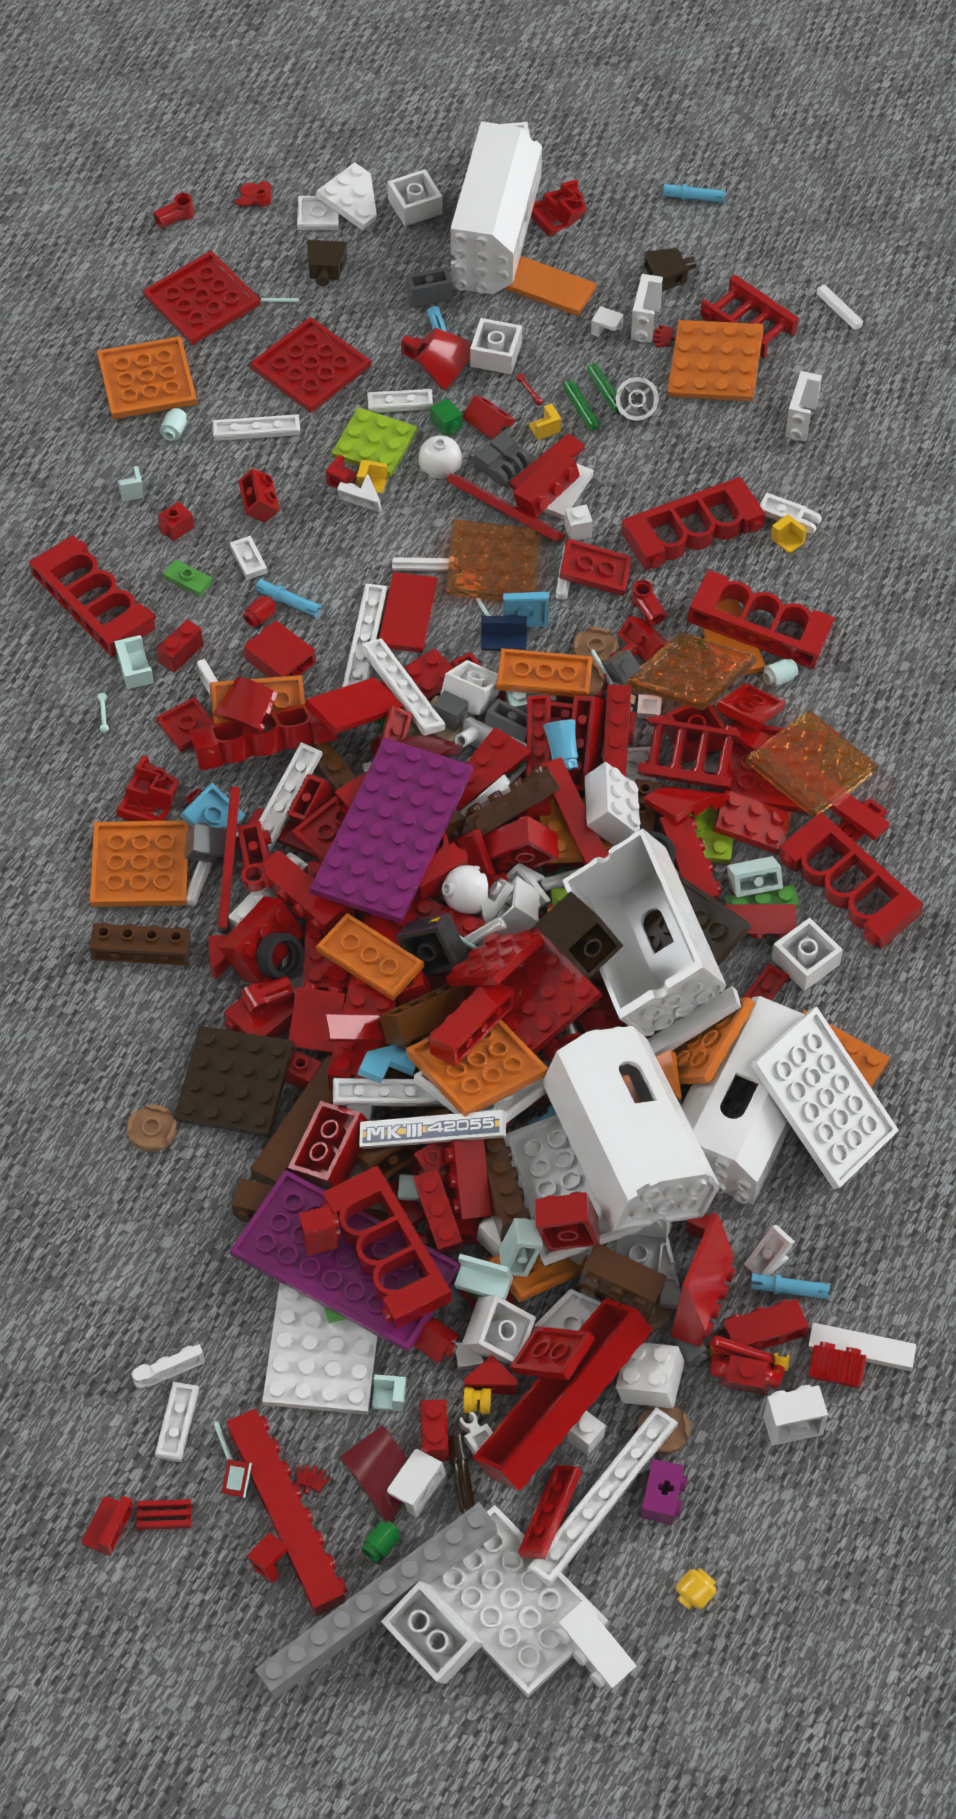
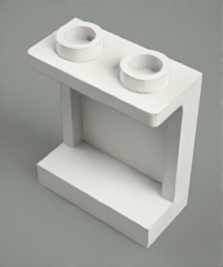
(646, 302)
(806, 396)

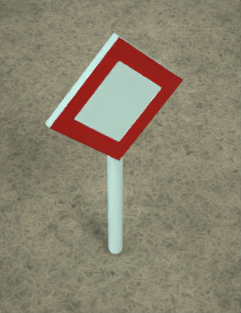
(236, 1472)

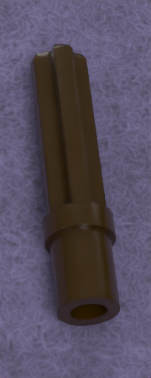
(459, 1460)

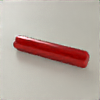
(734, 1348)

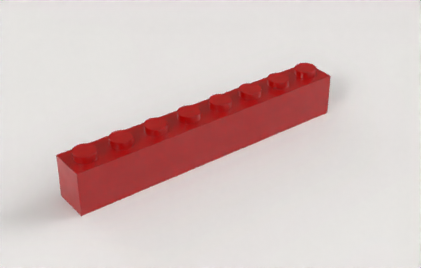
(286, 1512)

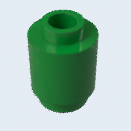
(380, 1541)

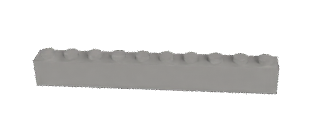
(375, 1601)

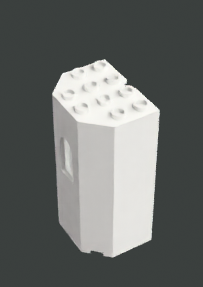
(494, 208)
(644, 985)
(747, 1146)
(633, 1154)

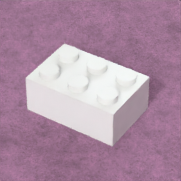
(611, 804)
(432, 1632)

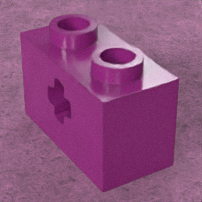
(664, 1477)

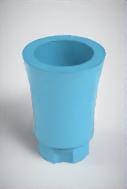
(563, 741)

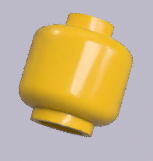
(695, 1589)

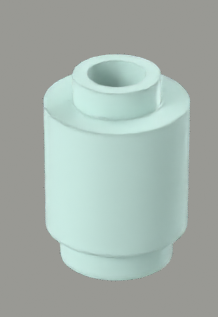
(173, 424)
(780, 672)

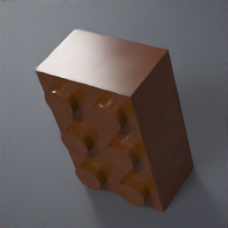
(621, 1280)

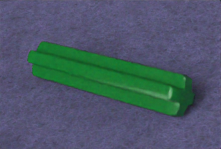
(603, 385)
(581, 405)

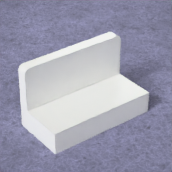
(417, 1481)

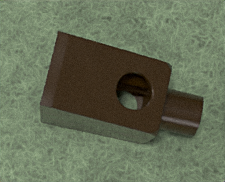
(326, 260)
(669, 265)

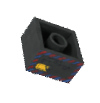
(433, 942)

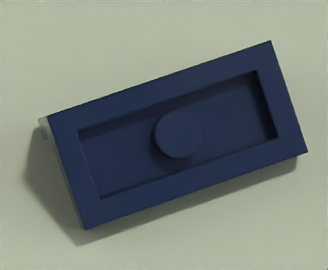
(503, 632)

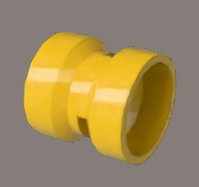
(471, 1399)

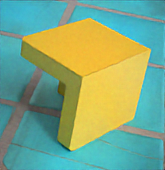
(548, 425)
(377, 472)
(788, 533)

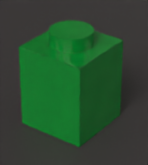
(446, 417)

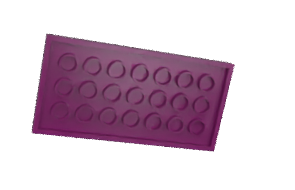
(392, 830)
(333, 1277)

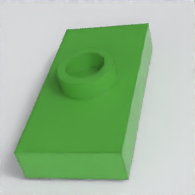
(187, 578)

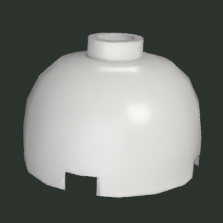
(637, 398)
(440, 456)
(465, 889)

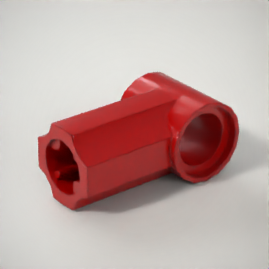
(181, 209)
(647, 603)
(261, 998)

